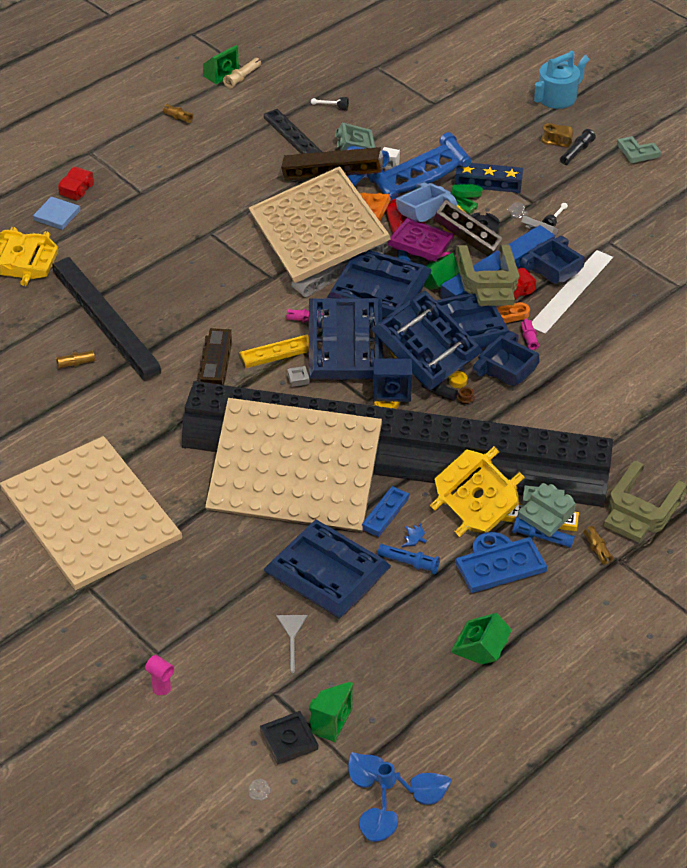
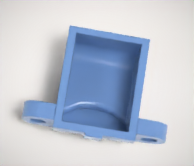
(423, 201)

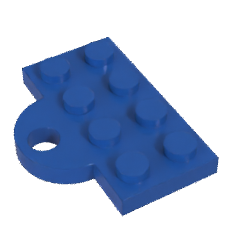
(499, 562)

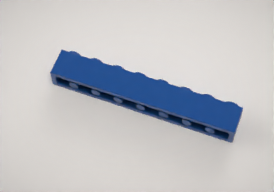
(519, 248)

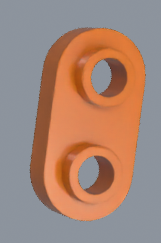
(514, 312)

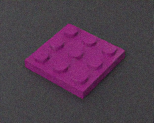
(421, 239)

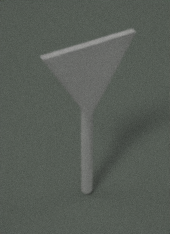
(292, 625)

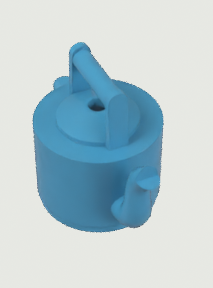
(560, 81)

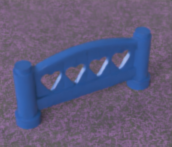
(449, 149)

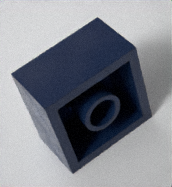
(392, 380)

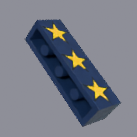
(490, 177)

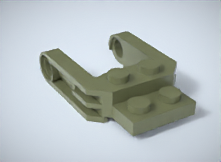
(490, 287)
(634, 516)

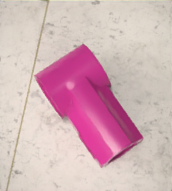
(160, 674)

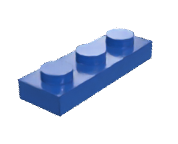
(385, 511)

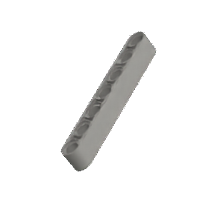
(328, 276)

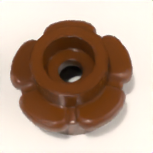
(466, 395)

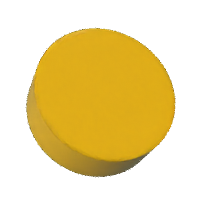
(458, 379)

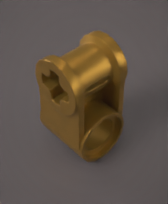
(558, 135)

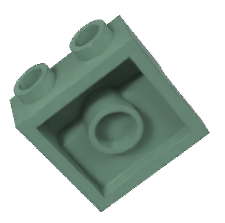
(352, 135)
(547, 509)

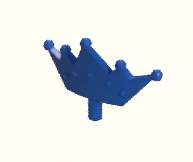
(415, 536)

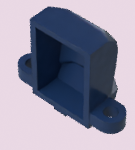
(553, 260)
(507, 360)

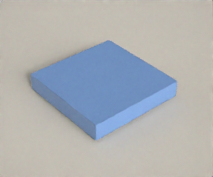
(56, 213)

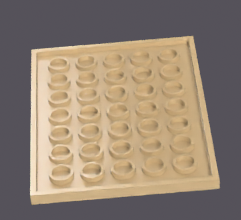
(318, 224)
(294, 464)
(90, 512)

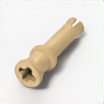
(238, 74)

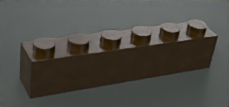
(315, 164)

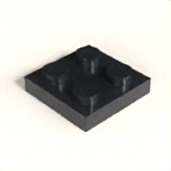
(289, 737)

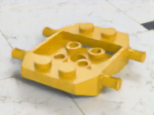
(18, 263)
(498, 492)

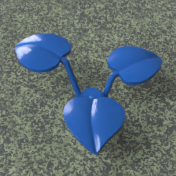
(367, 769)

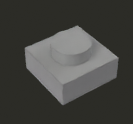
(298, 376)

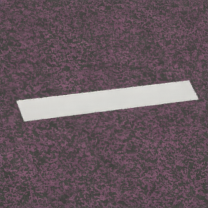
(570, 291)

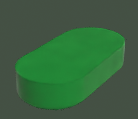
(466, 190)

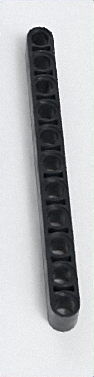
(106, 319)

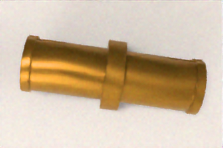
(178, 113)
(75, 359)
(598, 545)

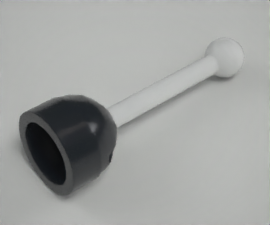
(342, 102)
(551, 219)

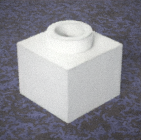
(394, 157)

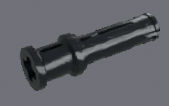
(581, 143)

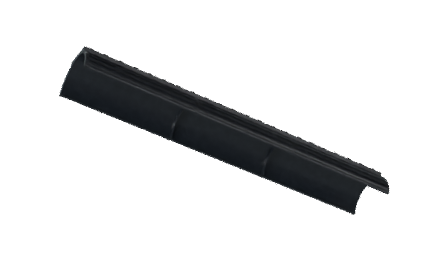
(425, 444)

